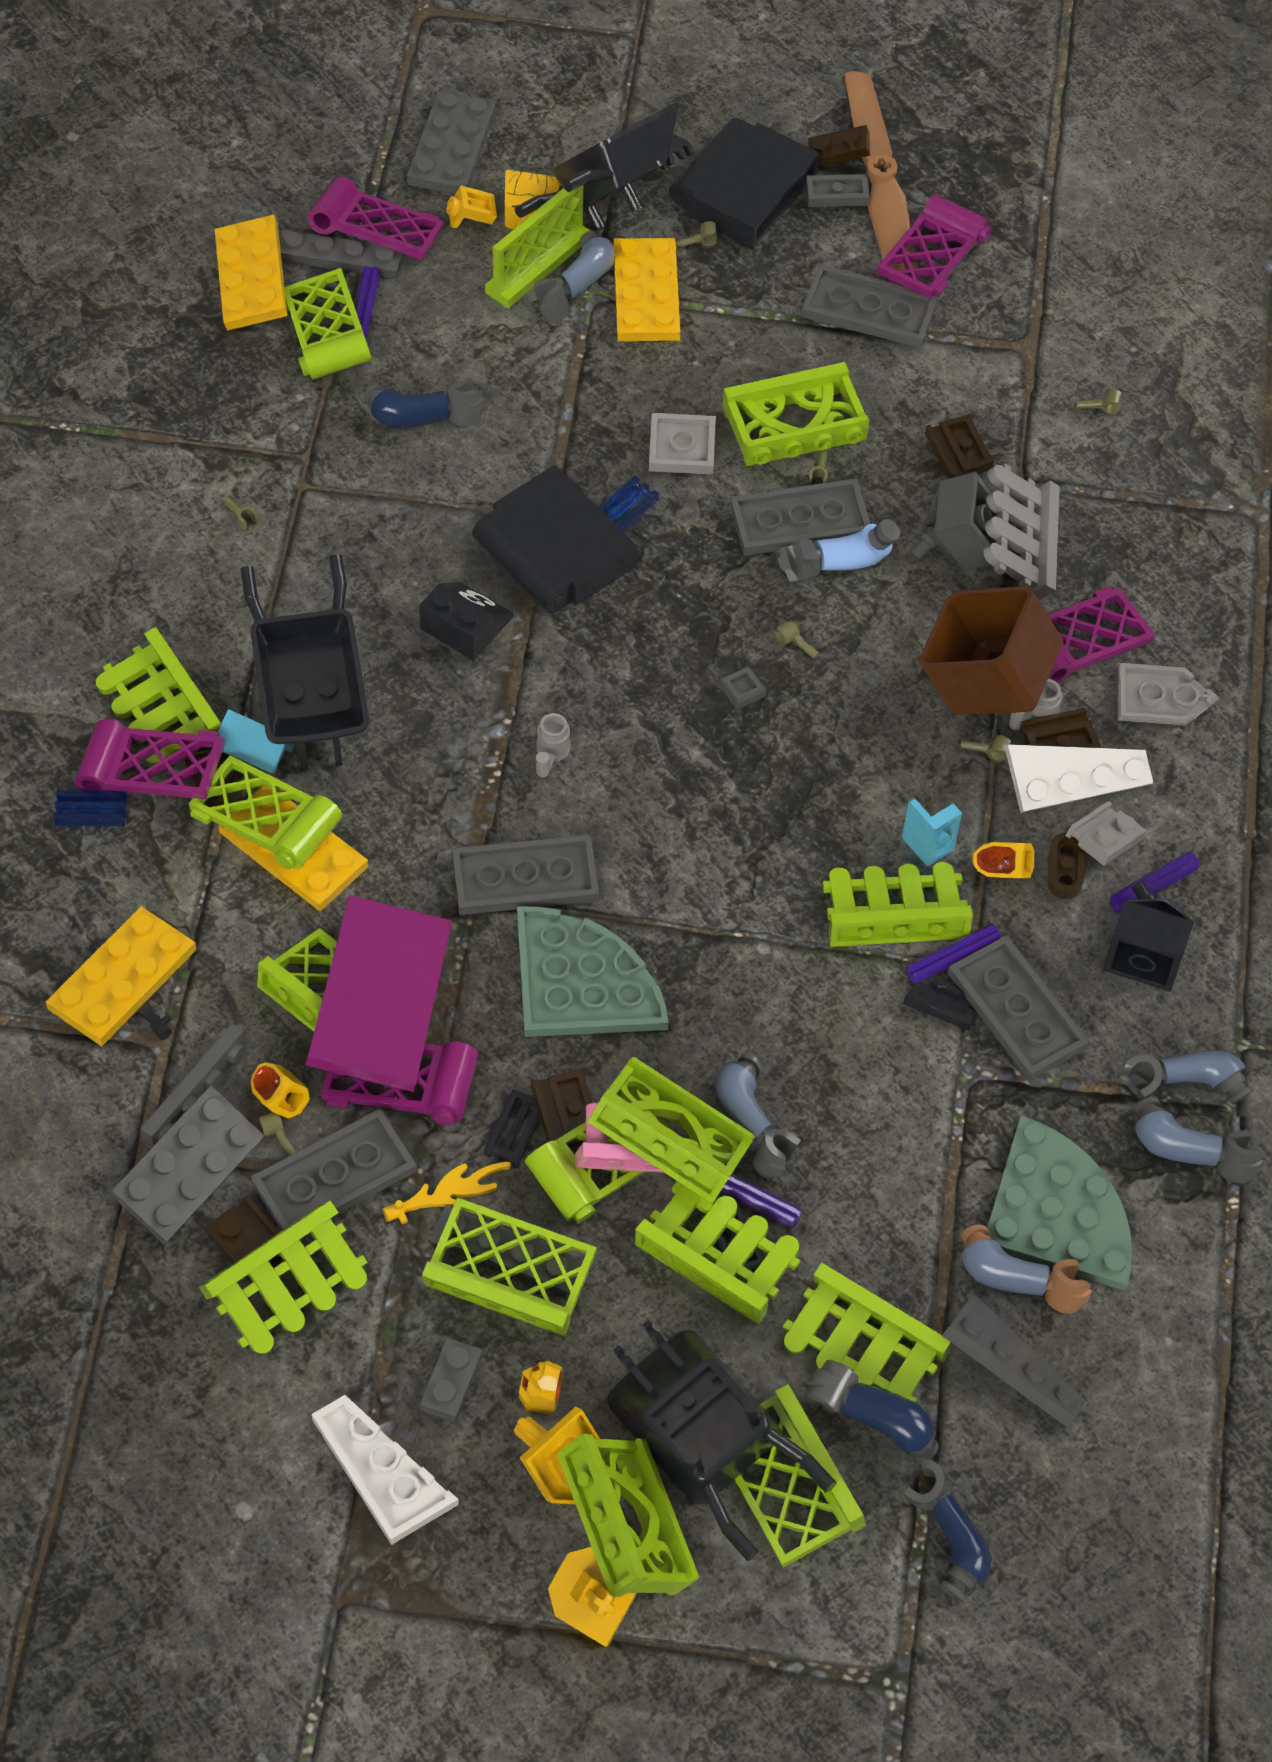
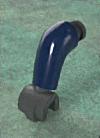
(411, 411)
(889, 1412)
(969, 1551)

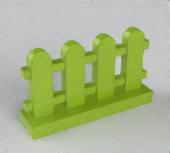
(154, 688)
(896, 923)
(718, 1278)
(267, 1280)
(854, 1321)

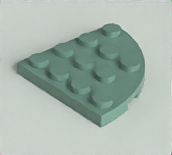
(582, 978)
(1060, 1208)

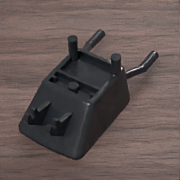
(617, 164)
(308, 670)
(700, 1423)

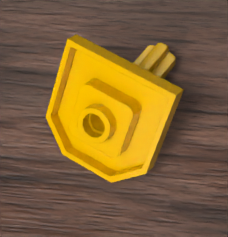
(542, 1457)
(583, 1599)

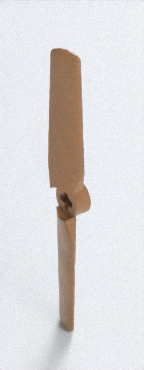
(887, 201)

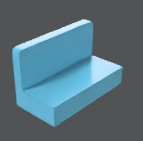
(248, 742)
(931, 836)

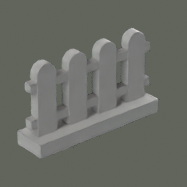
(1039, 532)

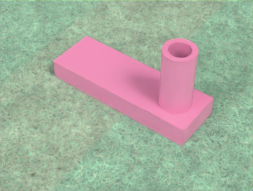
(599, 1154)

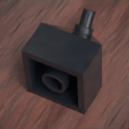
(1149, 940)

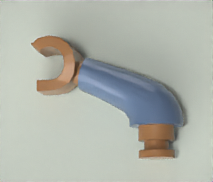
(998, 1270)

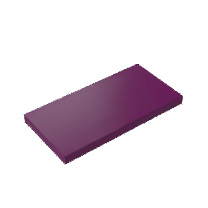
(380, 993)

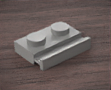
(1106, 833)

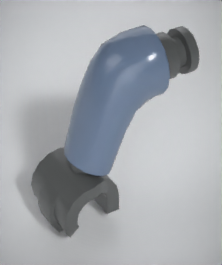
(594, 262)
(1207, 1067)
(736, 1097)
(1172, 1141)

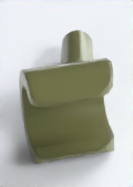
(707, 236)
(1110, 404)
(819, 471)
(241, 513)
(789, 632)
(995, 750)
(271, 1125)

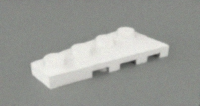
(1068, 774)
(386, 1478)

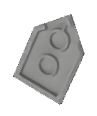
(1160, 694)

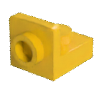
(472, 205)

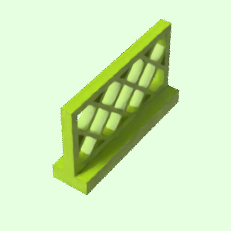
(537, 258)
(288, 987)
(504, 1298)
(839, 1499)

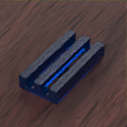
(633, 492)
(91, 803)

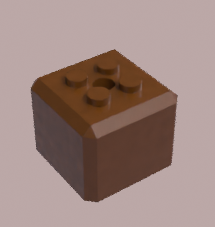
(991, 651)

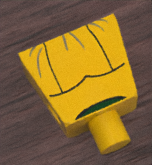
(522, 187)

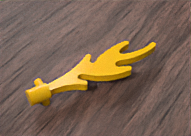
(450, 1186)

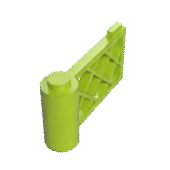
(335, 349)
(296, 837)
(572, 1187)

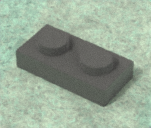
(837, 190)
(451, 1380)

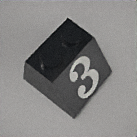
(462, 618)

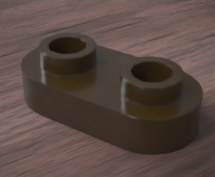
(1065, 868)

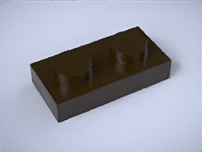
(841, 145)

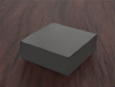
(742, 688)

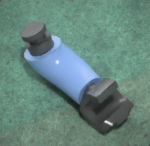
(848, 552)

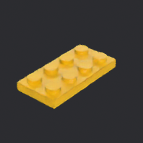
(250, 272)
(646, 289)
(322, 876)
(121, 976)

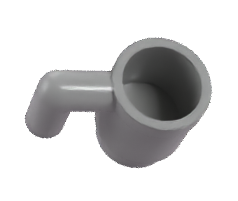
(1047, 705)
(552, 742)

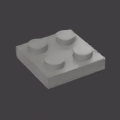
(682, 443)

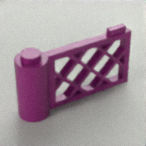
(342, 203)
(950, 224)
(1066, 663)
(111, 744)
(443, 1093)

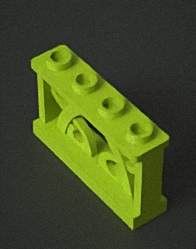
(799, 387)
(692, 1161)
(616, 1546)

